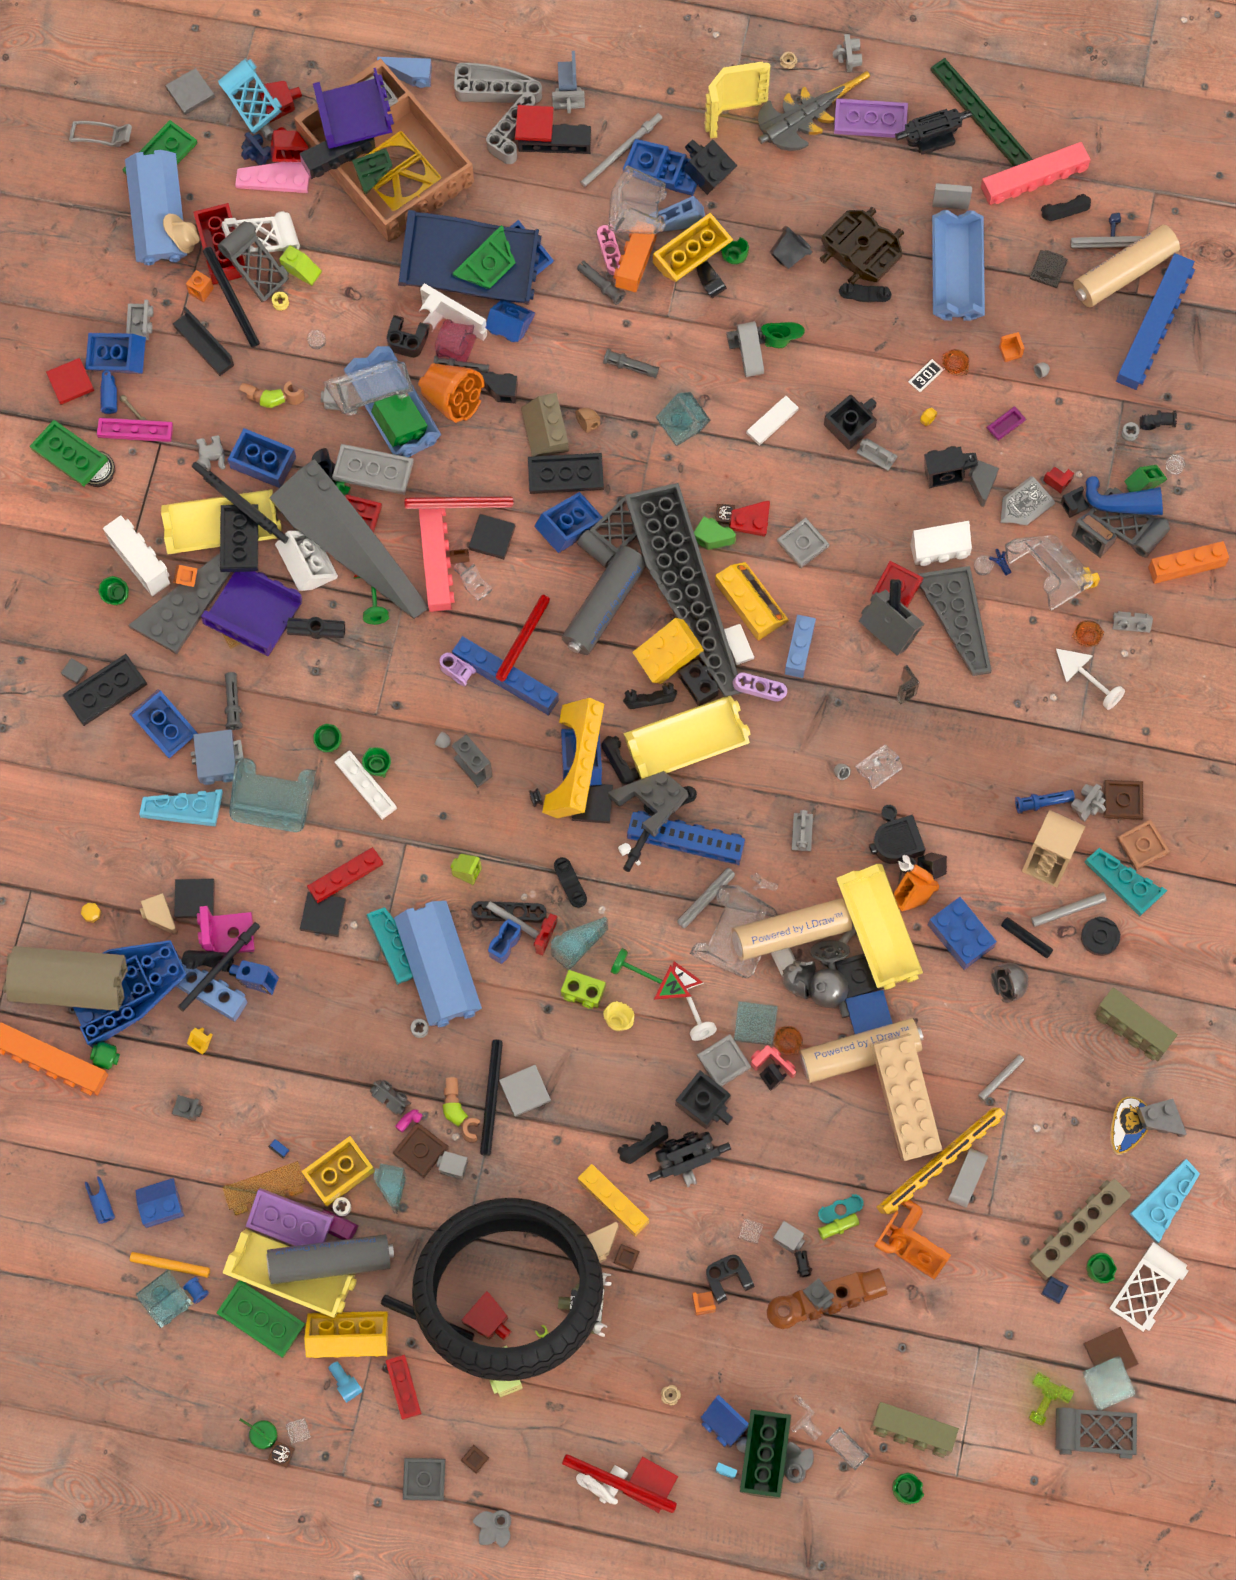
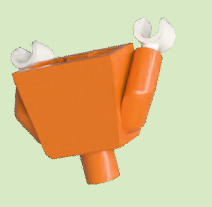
(915, 886)

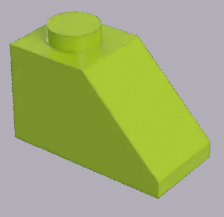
(300, 265)
(466, 868)

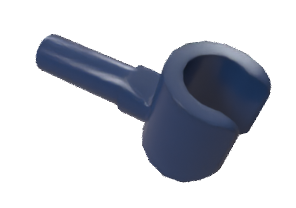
(1114, 218)

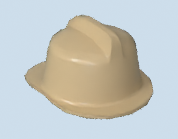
(182, 233)

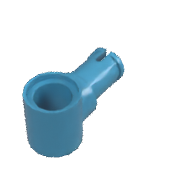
(347, 1385)

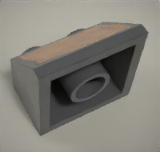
(1093, 534)

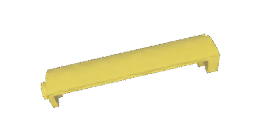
(197, 522)
(687, 737)
(250, 1266)

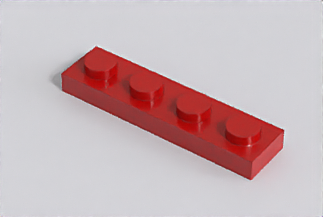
(345, 875)

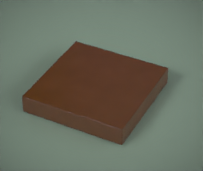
(1123, 799)
(420, 1150)
(1110, 1346)

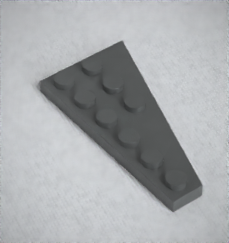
(956, 606)
(178, 613)

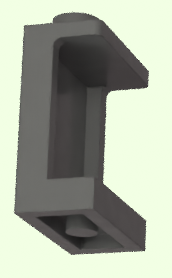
(472, 761)

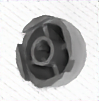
(1009, 981)
(828, 988)

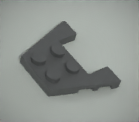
(657, 792)

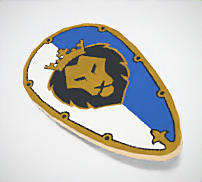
(1126, 1125)

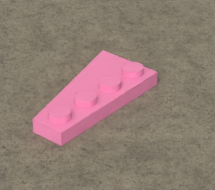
(274, 177)

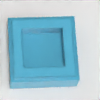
(726, 1471)

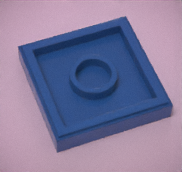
(868, 1011)

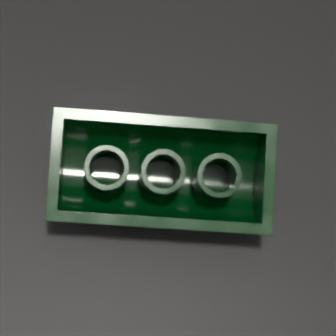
(765, 1454)

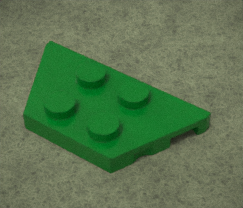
(488, 262)

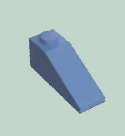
(410, 70)
(682, 214)

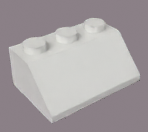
(941, 543)
(305, 561)

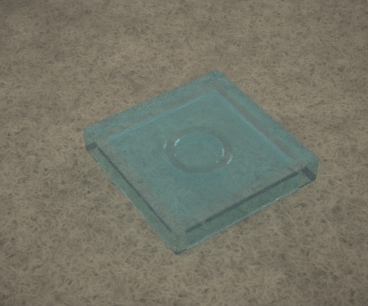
(755, 1023)
(1108, 1383)

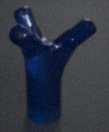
(1001, 561)

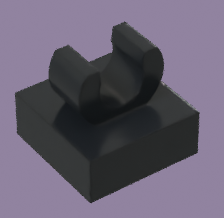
(772, 1076)

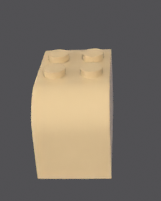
(1053, 848)

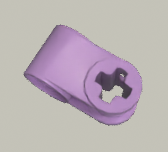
(459, 671)

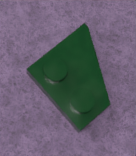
(372, 168)

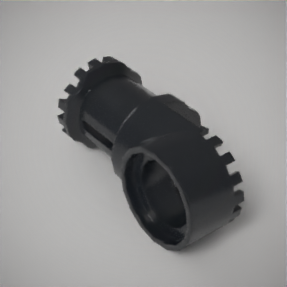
(1161, 418)

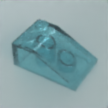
(576, 942)

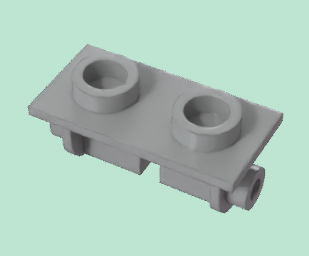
(876, 454)
(1138, 623)
(802, 831)

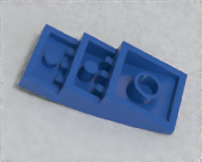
(661, 164)

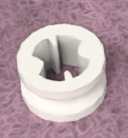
(336, 1205)

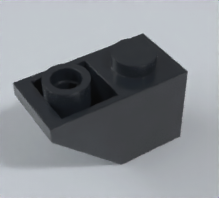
(501, 387)

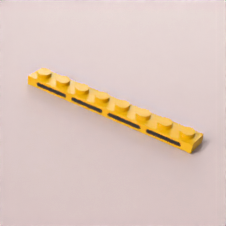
(935, 1166)

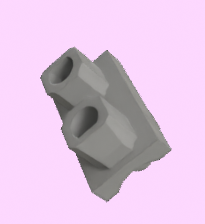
(850, 45)
(568, 99)
(1092, 804)

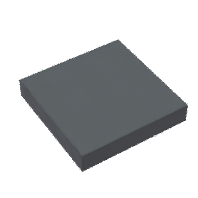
(424, 1479)

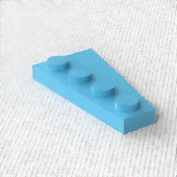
(184, 808)
(1161, 1205)

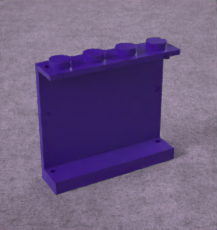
(354, 111)
(253, 610)

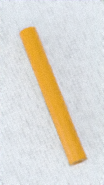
(169, 1264)

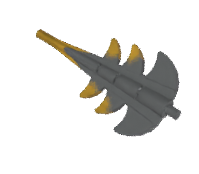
(783, 127)

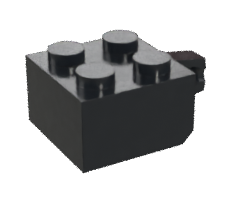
(708, 165)
(851, 420)
(947, 466)
(704, 1101)

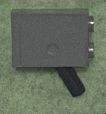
(891, 619)

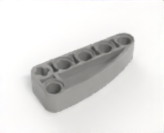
(490, 79)

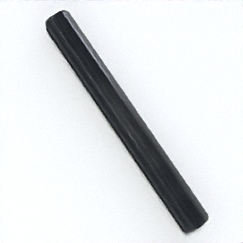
(408, 1311)

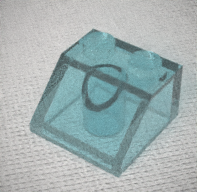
(682, 418)
(390, 1183)
(164, 1299)

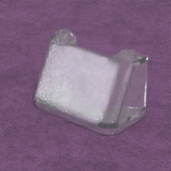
(636, 203)

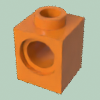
(199, 286)

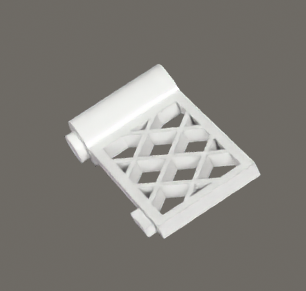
(282, 230)
(1163, 1264)

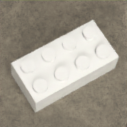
(137, 555)

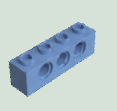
(230, 1009)

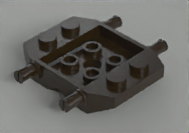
(843, 245)

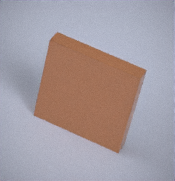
(1143, 844)

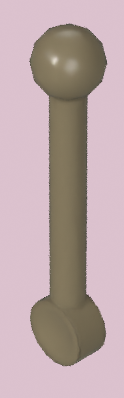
(123, 398)

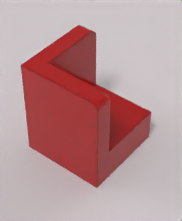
(1058, 479)

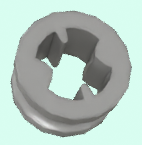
(1129, 426)
(425, 1028)
(689, 1178)

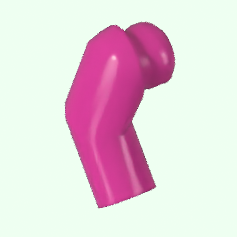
(407, 1119)

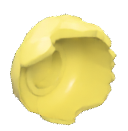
(619, 1016)

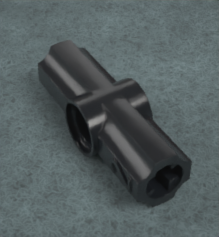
(304, 627)

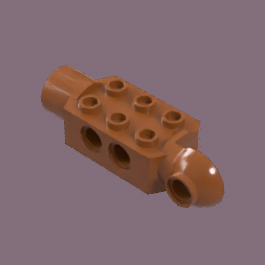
(856, 1287)

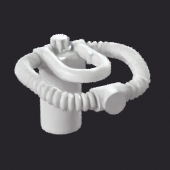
(604, 1491)

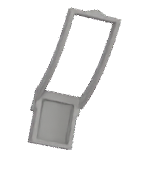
(120, 135)

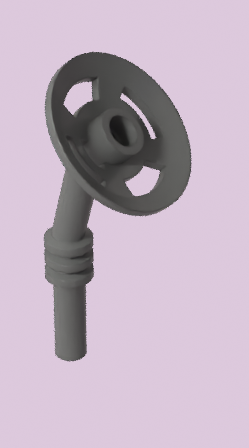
(830, 957)

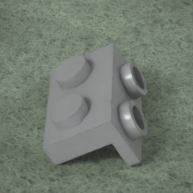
(139, 319)

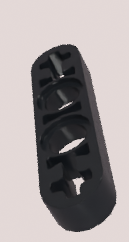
(509, 907)

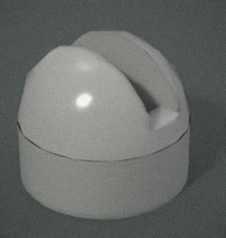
(1041, 369)
(443, 740)
(842, 771)
(741, 1444)

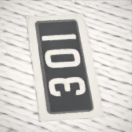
(926, 375)

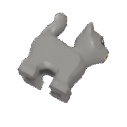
(210, 453)

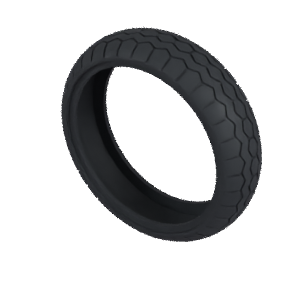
(495, 1217)

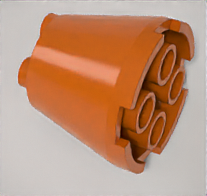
(452, 390)

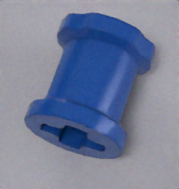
(195, 1290)

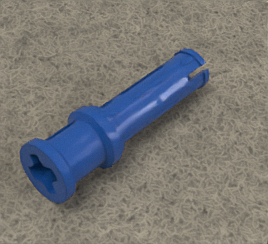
(1034, 802)

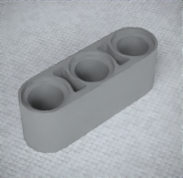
(750, 349)
(968, 1177)

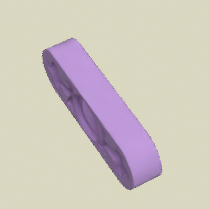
(751, 689)

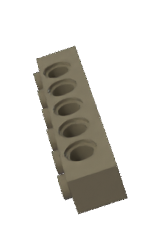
(1117, 1195)

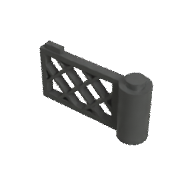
(237, 243)
(1146, 538)
(597, 545)
(1069, 1432)

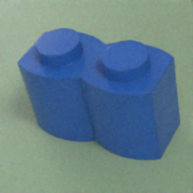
(508, 937)

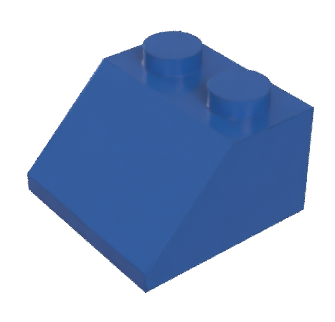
(509, 320)
(159, 1203)

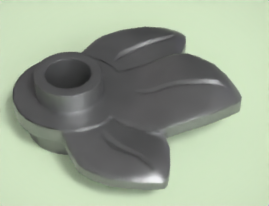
(797, 1460)
(491, 1530)

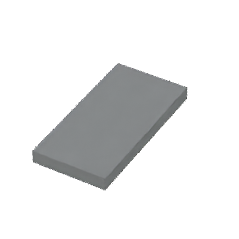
(373, 469)

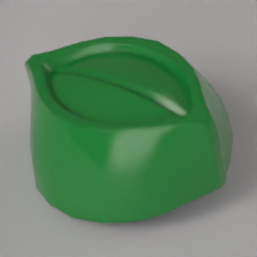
(376, 761)

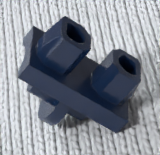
(253, 150)

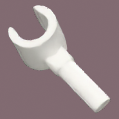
(625, 849)

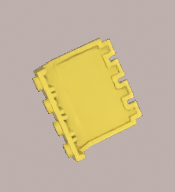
(736, 88)

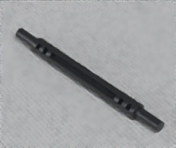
(240, 502)

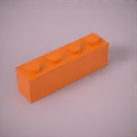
(634, 261)
(1188, 562)

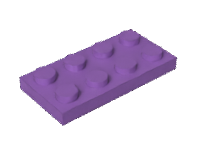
(870, 117)
(288, 1219)

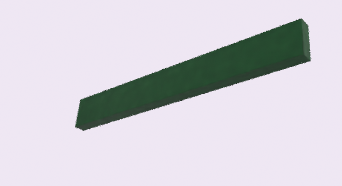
(980, 113)

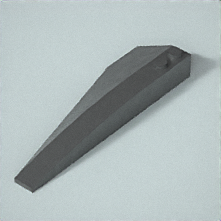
(326, 517)

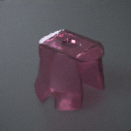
(455, 341)

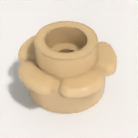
(788, 56)
(665, 1395)

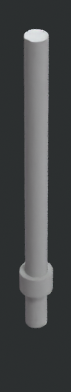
(645, 128)

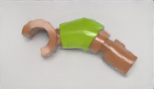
(274, 397)
(454, 1112)

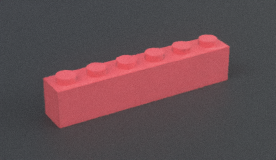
(1035, 173)
(435, 559)

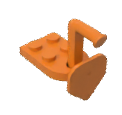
(912, 1246)

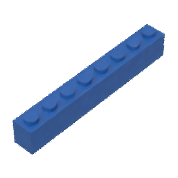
(1155, 321)

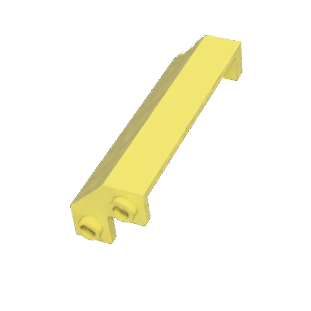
(880, 926)

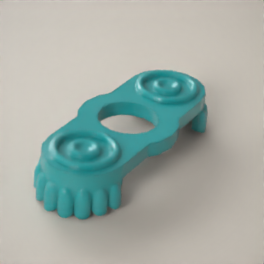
(853, 1204)

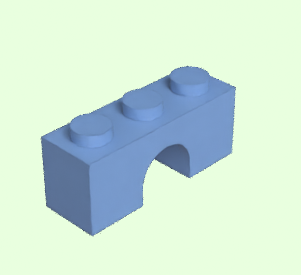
(800, 646)

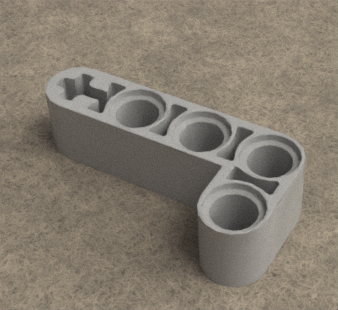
(504, 137)

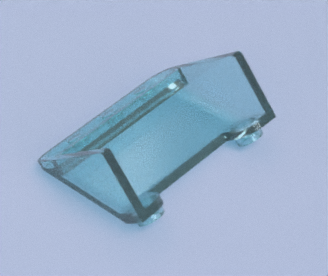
(270, 800)

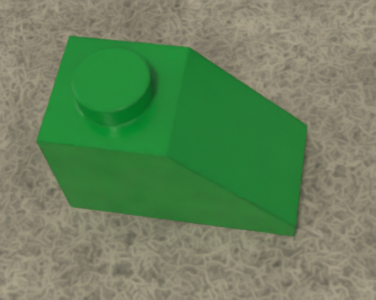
(1145, 478)

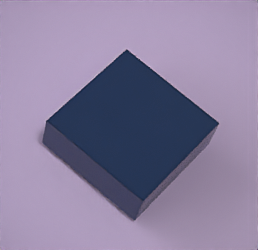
(1054, 1290)

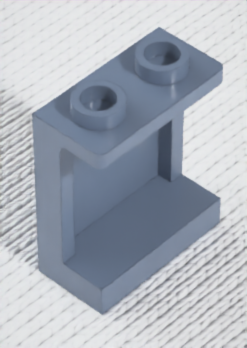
(215, 756)

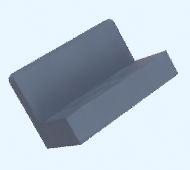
(567, 75)

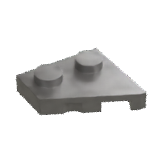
(1162, 1117)

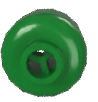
(104, 1055)

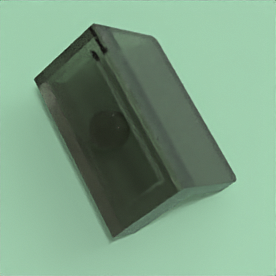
(910, 686)

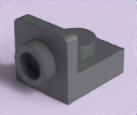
(187, 1108)
(819, 1295)

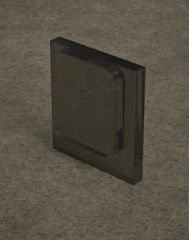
(1048, 268)

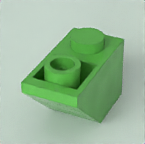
(712, 535)

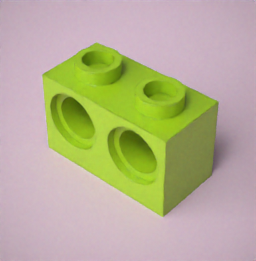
(585, 984)

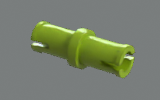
(838, 1226)

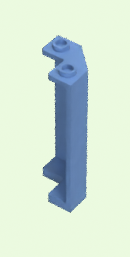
(152, 196)
(958, 265)
(385, 353)
(437, 963)

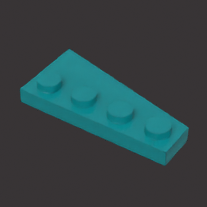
(1132, 888)
(389, 940)

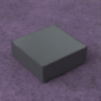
(74, 671)

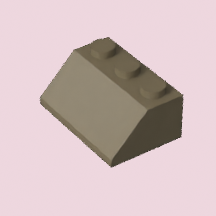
(545, 426)

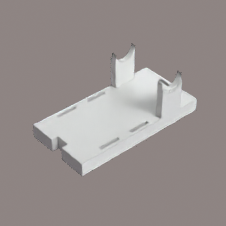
(443, 306)

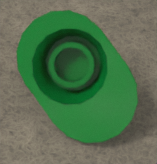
(780, 334)

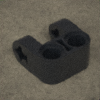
(406, 339)
(726, 1272)

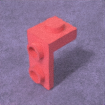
(761, 1057)

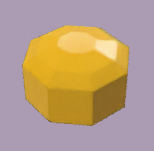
(928, 416)
(90, 912)

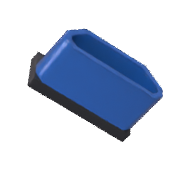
(278, 1148)

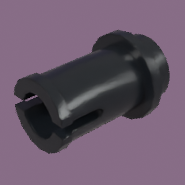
(803, 1264)

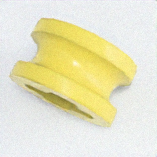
(284, 305)

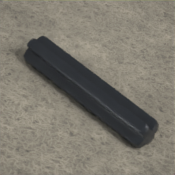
(1027, 937)

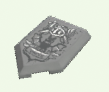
(1025, 503)

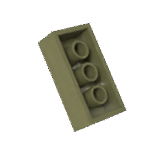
(1135, 1024)
(914, 1429)

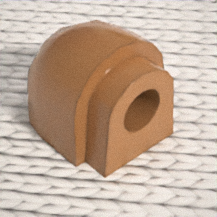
(587, 419)

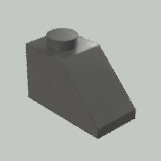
(982, 480)

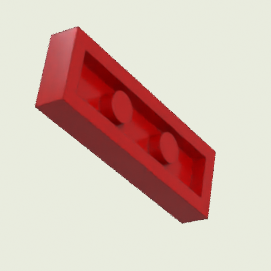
(403, 1387)

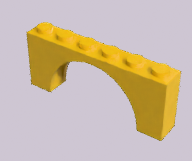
(572, 793)

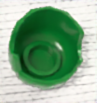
(736, 251)
(113, 590)
(327, 738)
(1101, 1268)
(907, 1489)

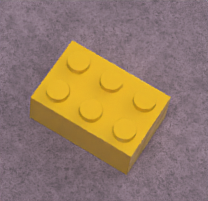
(668, 651)
(338, 1171)

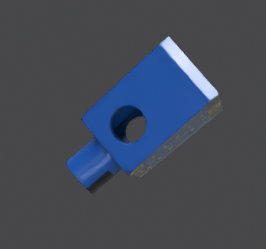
(255, 976)

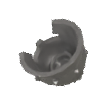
(797, 977)

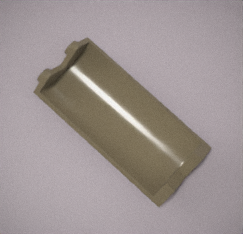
(65, 978)

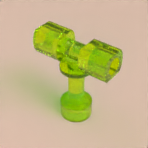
(1051, 1392)

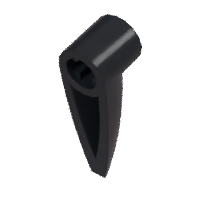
(710, 279)

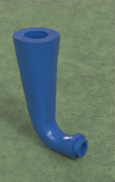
(1136, 502)

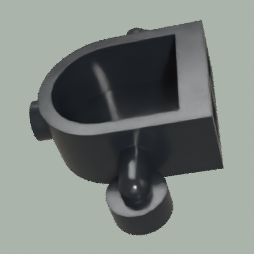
(897, 838)

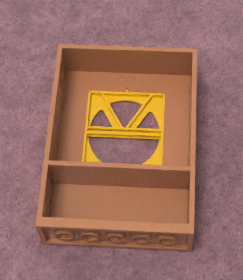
(445, 165)

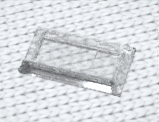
(847, 1448)

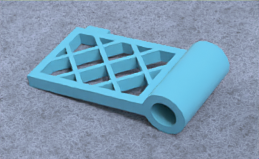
(239, 78)

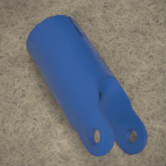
(108, 393)
(100, 1203)

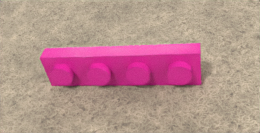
(135, 429)

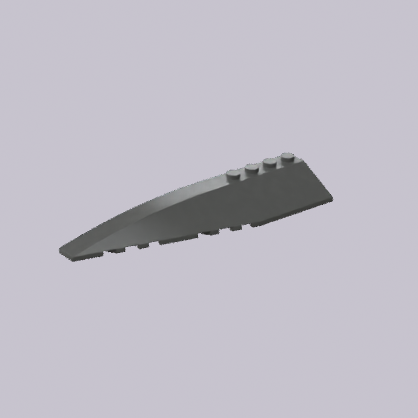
(679, 572)

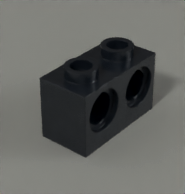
(694, 685)

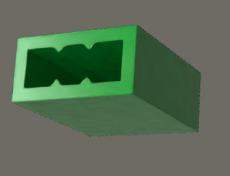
(399, 419)

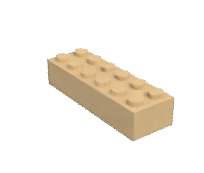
(906, 1097)

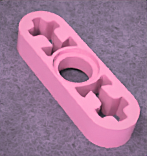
(610, 243)

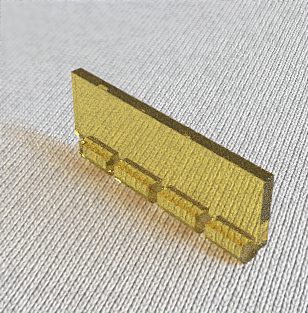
(275, 1181)

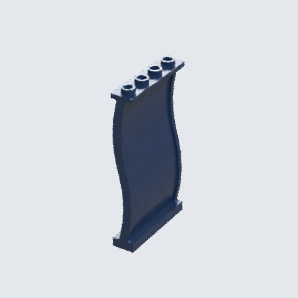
(441, 243)

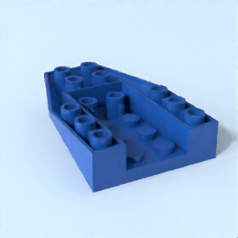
(150, 976)

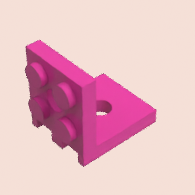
(216, 929)

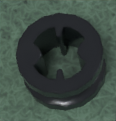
(535, 797)

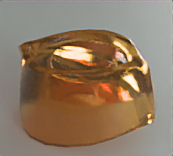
(955, 362)
(1088, 633)
(788, 1040)

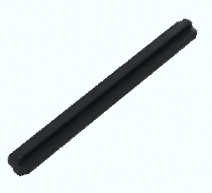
(231, 297)
(491, 1097)

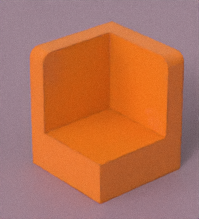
(1011, 347)
(185, 575)
(703, 1303)

